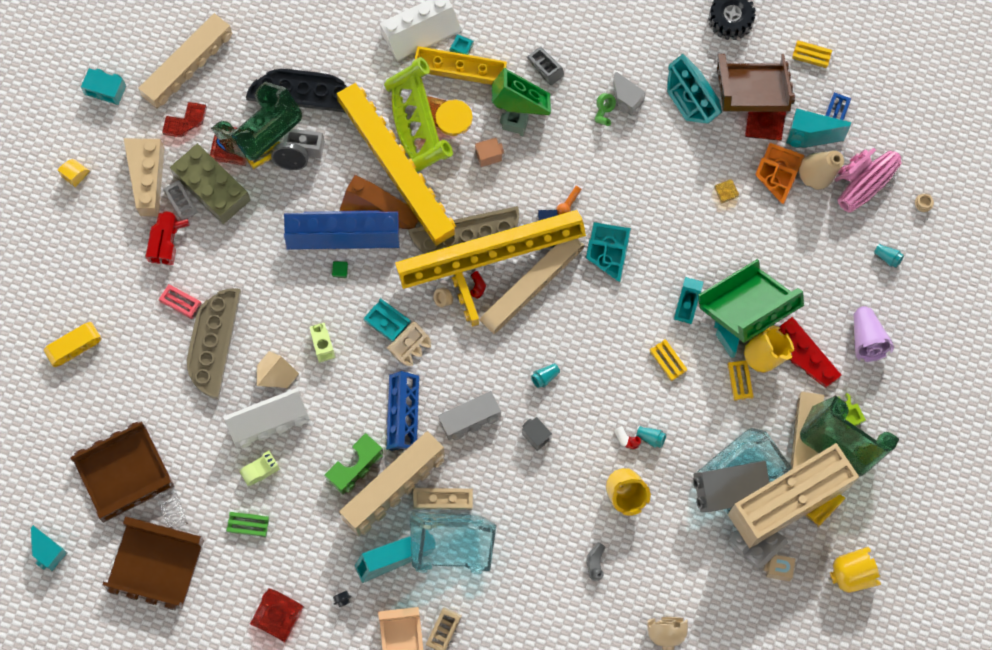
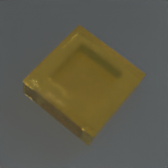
(726, 191)

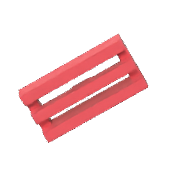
(193, 309)

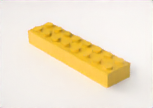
(461, 65)

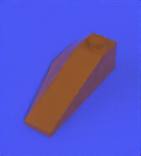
(366, 196)

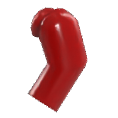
(479, 287)

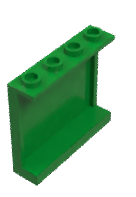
(749, 301)

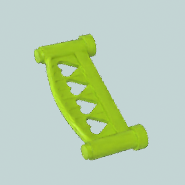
(432, 149)

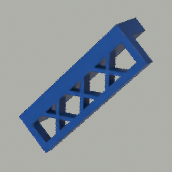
(398, 410)

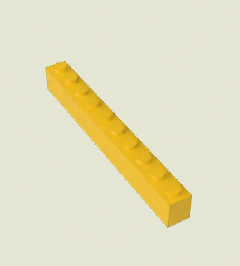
(396, 165)
(490, 249)

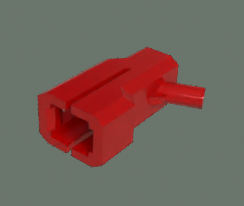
(162, 237)

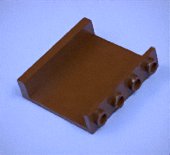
(154, 563)

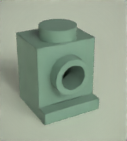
(521, 120)

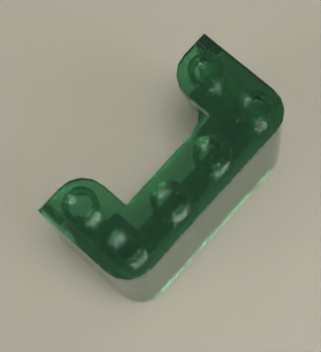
(264, 128)

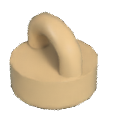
(443, 297)

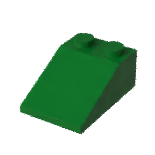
(519, 95)

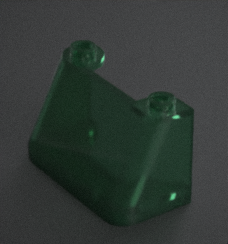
(828, 425)

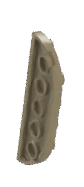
(469, 229)
(212, 341)

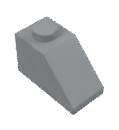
(627, 94)

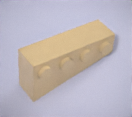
(146, 168)

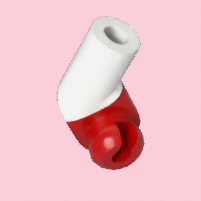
(627, 441)

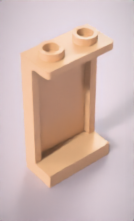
(401, 629)

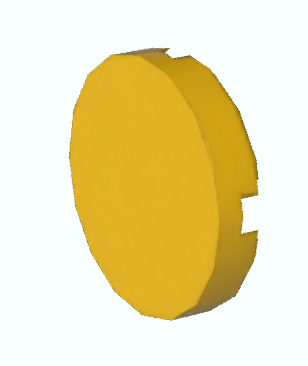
(454, 117)

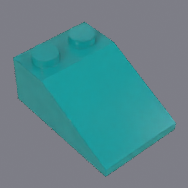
(814, 129)

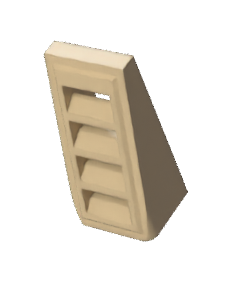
(445, 611)

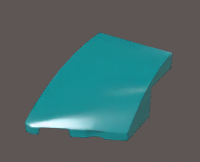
(609, 248)

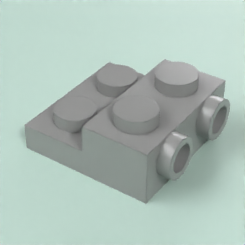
(760, 553)

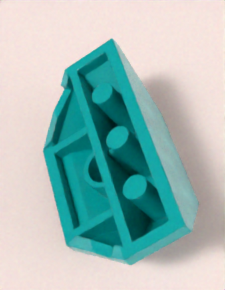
(692, 92)

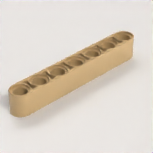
(530, 284)

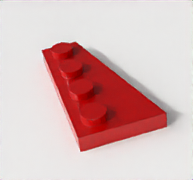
(808, 355)

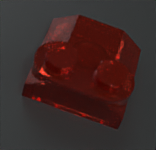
(277, 614)

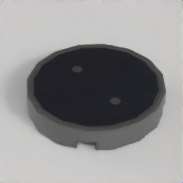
(290, 156)

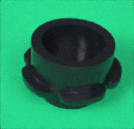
(342, 599)

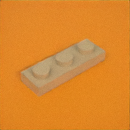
(443, 498)

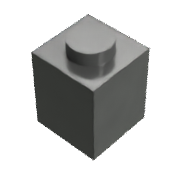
(536, 433)

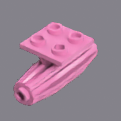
(866, 177)

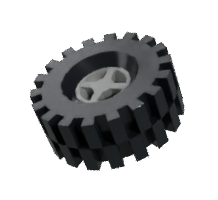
(740, 10)

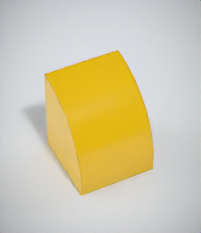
(73, 172)

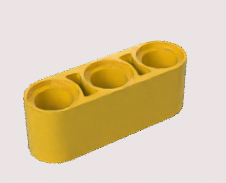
(72, 344)

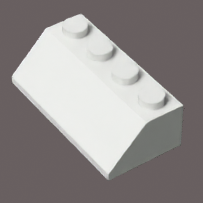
(419, 27)
(266, 418)

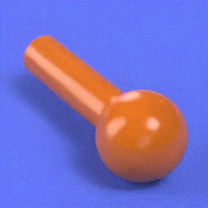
(565, 207)

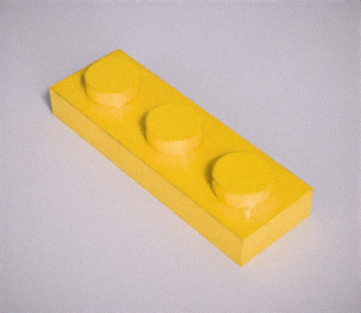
(465, 298)

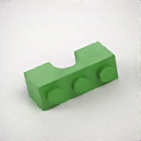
(344, 477)

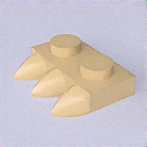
(408, 343)

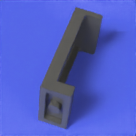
(726, 486)

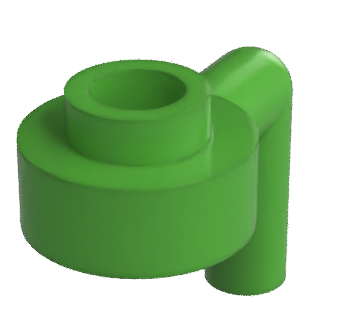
(609, 105)

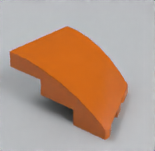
(779, 170)

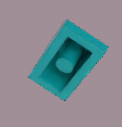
(688, 300)
(727, 339)
(45, 550)

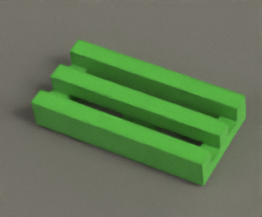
(231, 522)

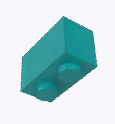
(103, 86)

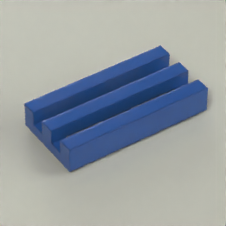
(841, 98)

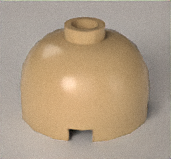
(667, 631)

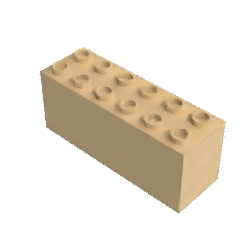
(793, 495)

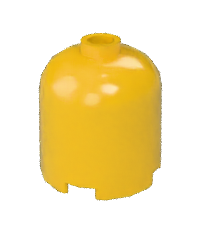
(768, 350)
(627, 491)
(855, 571)

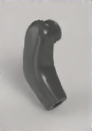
(593, 562)

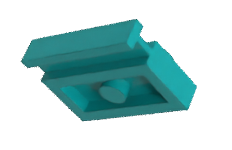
(386, 320)

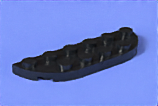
(307, 88)

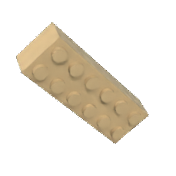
(393, 484)

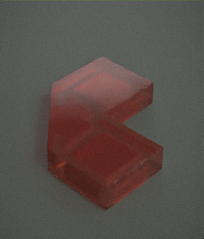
(193, 118)

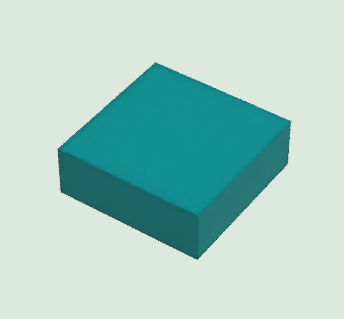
(461, 45)

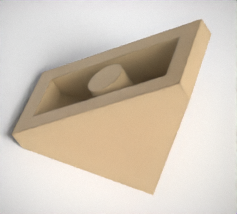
(275, 372)

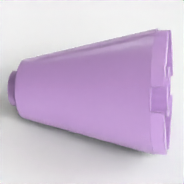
(870, 336)

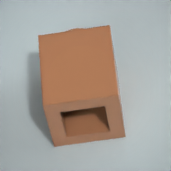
(489, 152)

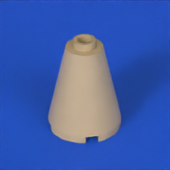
(820, 168)

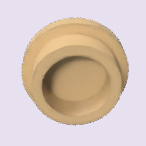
(924, 202)

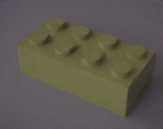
(210, 183)

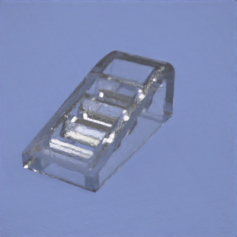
(179, 521)

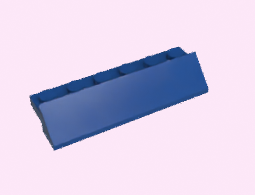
(341, 230)

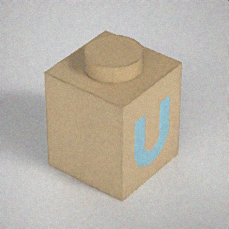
(780, 568)

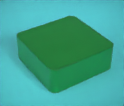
(340, 269)

